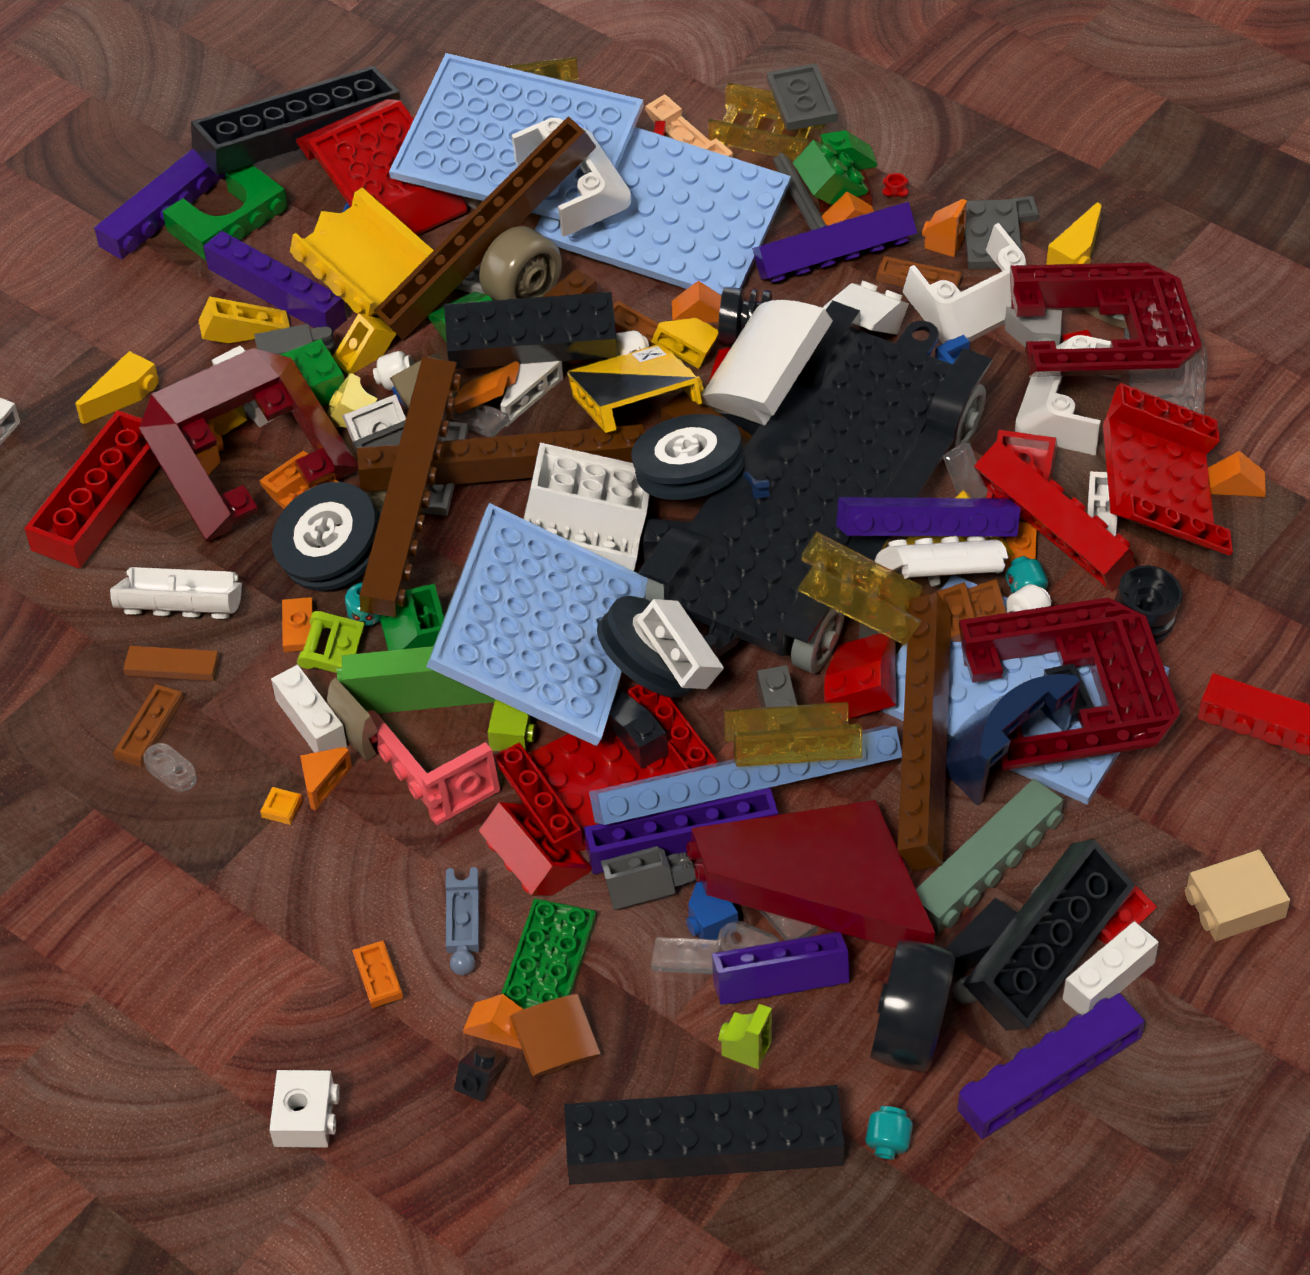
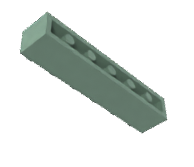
(989, 854)

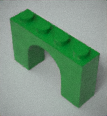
(261, 199)

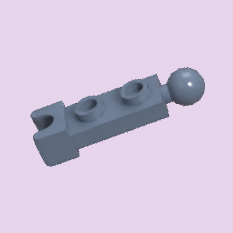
(462, 920)

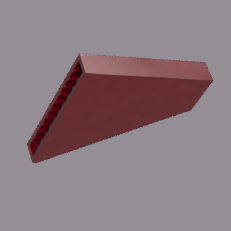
(817, 868)

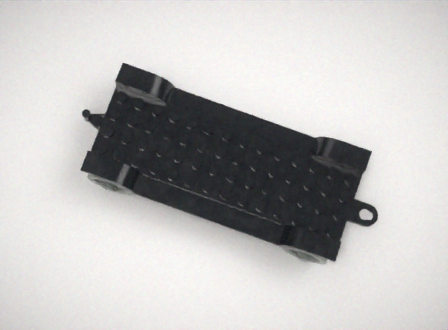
(853, 425)

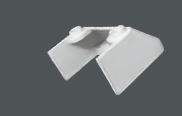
(600, 187)
(974, 309)
(1052, 414)

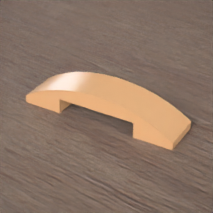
(680, 129)

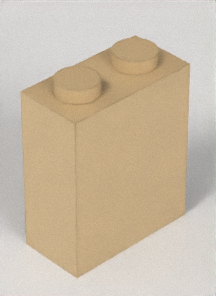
(1237, 895)

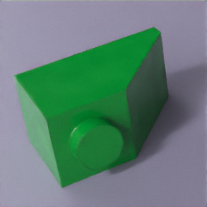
(853, 146)

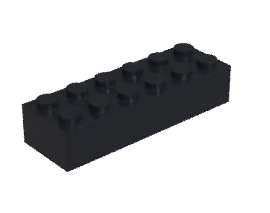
(530, 330)
(1049, 935)

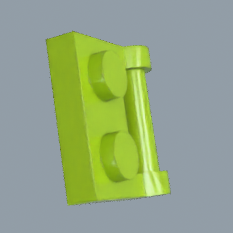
(342, 640)

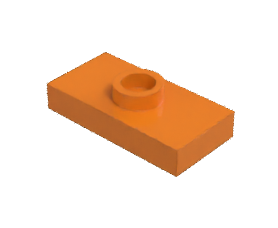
(1023, 544)
(295, 623)
(377, 974)

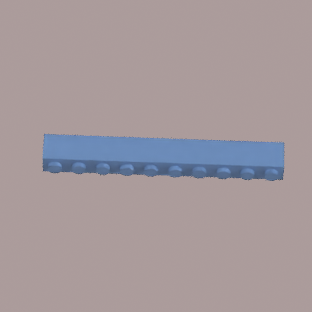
(726, 780)

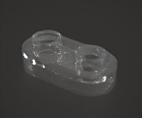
(167, 766)
(750, 936)

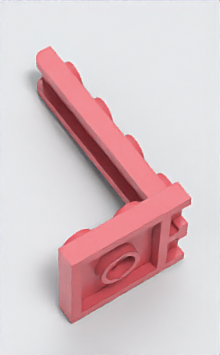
(447, 788)

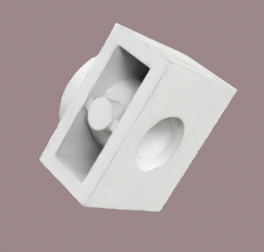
(313, 1123)

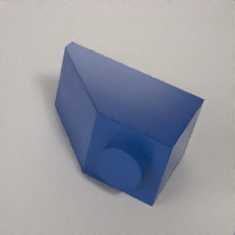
(708, 914)

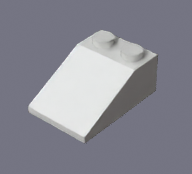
(877, 310)

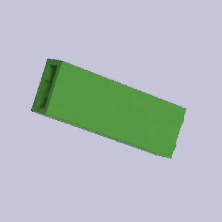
(402, 682)

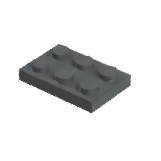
(801, 96)
(980, 220)

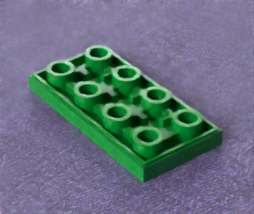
(548, 953)

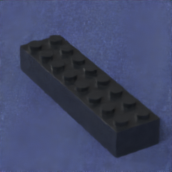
(274, 123)
(703, 1134)

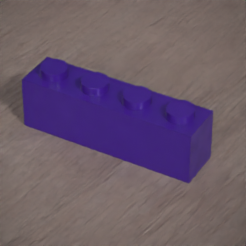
(780, 968)

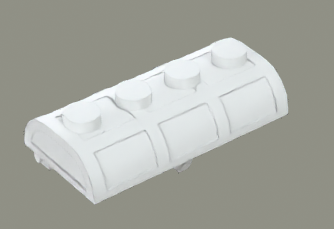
(943, 558)
(177, 591)

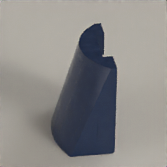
(984, 735)

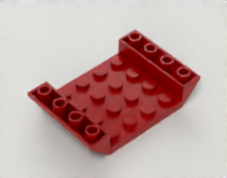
(360, 154)
(1161, 467)
(559, 775)

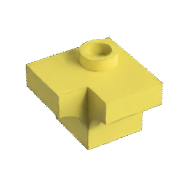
(347, 399)

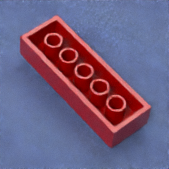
(93, 493)
(1055, 515)

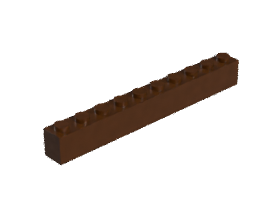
(497, 213)
(497, 456)
(408, 488)
(925, 735)

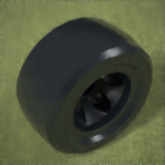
(913, 1006)

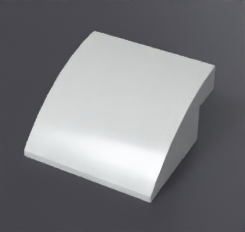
(766, 359)
(588, 502)

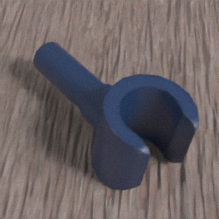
(759, 488)

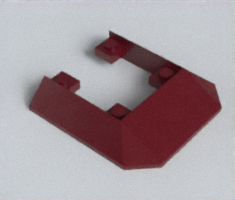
(1147, 296)
(178, 431)
(1123, 661)

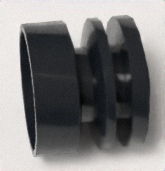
(736, 312)
(1153, 594)

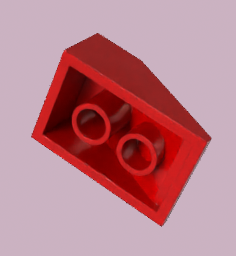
(1033, 448)
(862, 675)

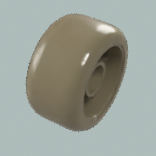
(520, 265)

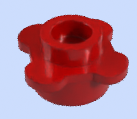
(895, 185)

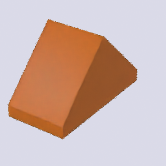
(845, 208)
(697, 302)
(1237, 477)
(324, 772)
(492, 1020)

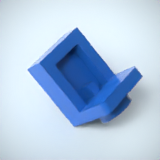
(951, 349)

